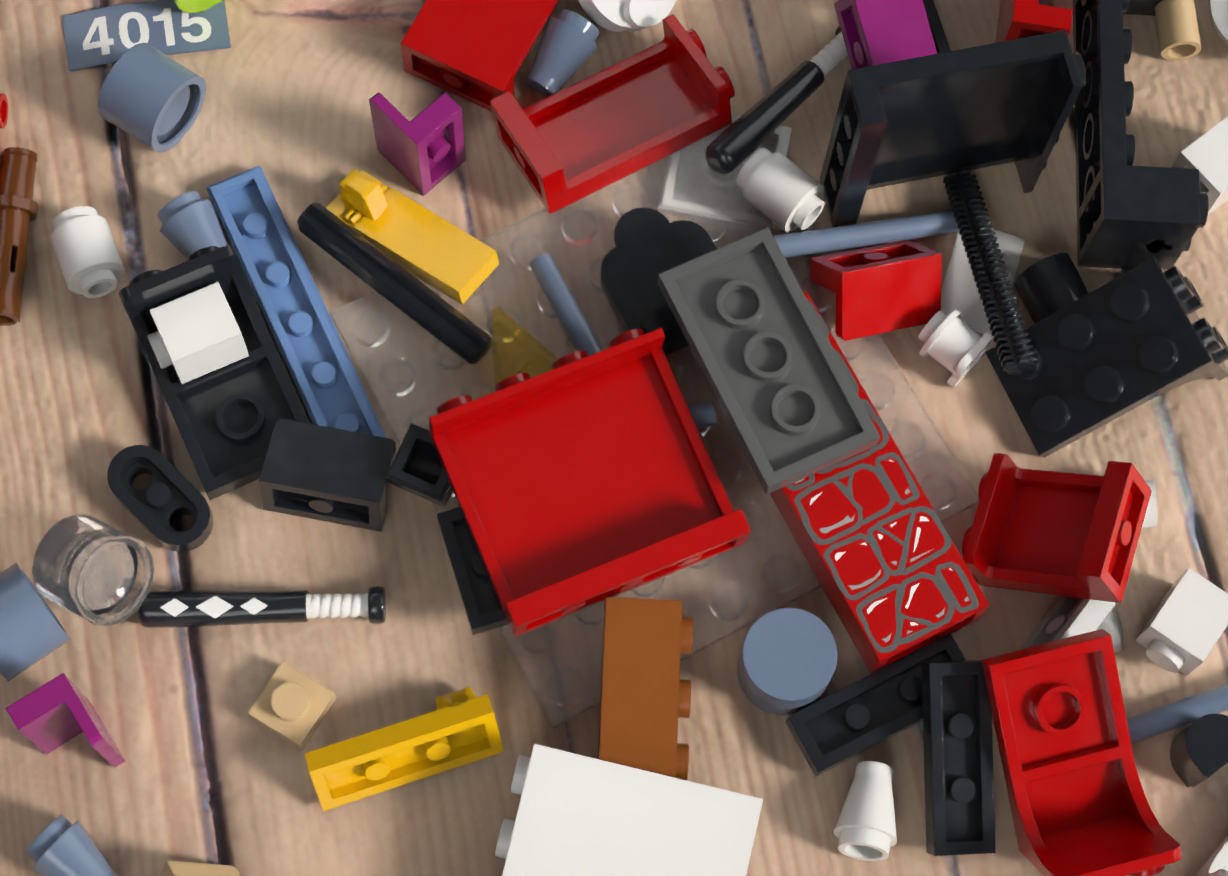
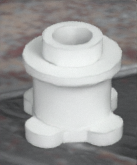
(954, 344)

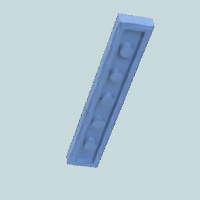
(292, 304)

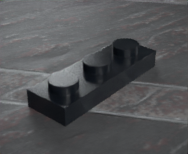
(867, 709)
(957, 759)

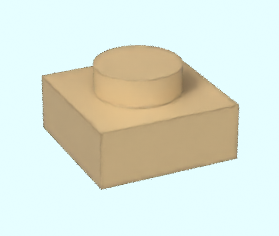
(292, 705)

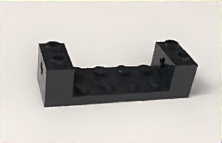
(1122, 208)

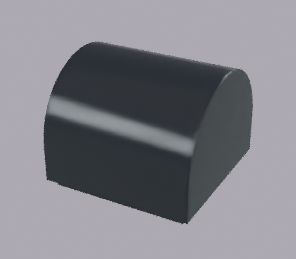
(1050, 286)
(420, 468)
(1200, 749)

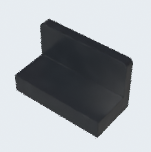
(327, 474)

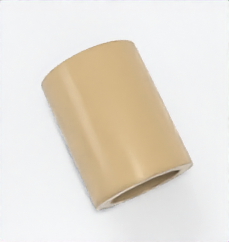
(1177, 29)

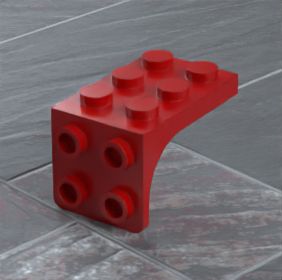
(1073, 761)

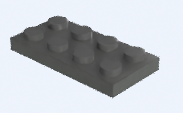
(768, 360)

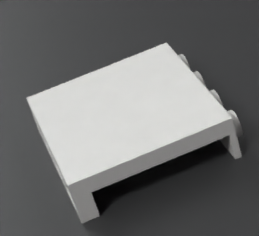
(621, 821)

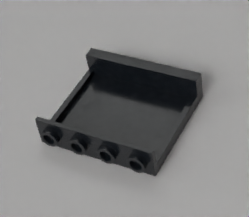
(950, 116)

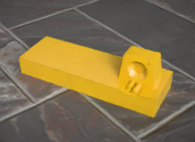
(414, 236)
(404, 752)

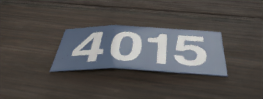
(108, 32)

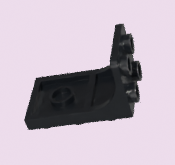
(1112, 355)
(232, 410)

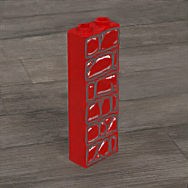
(879, 547)

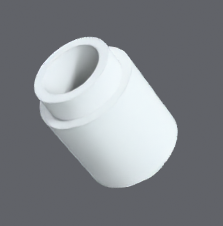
(781, 190)
(86, 252)

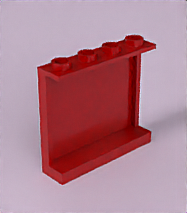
(584, 480)

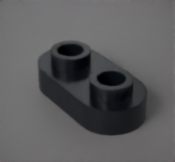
(162, 500)

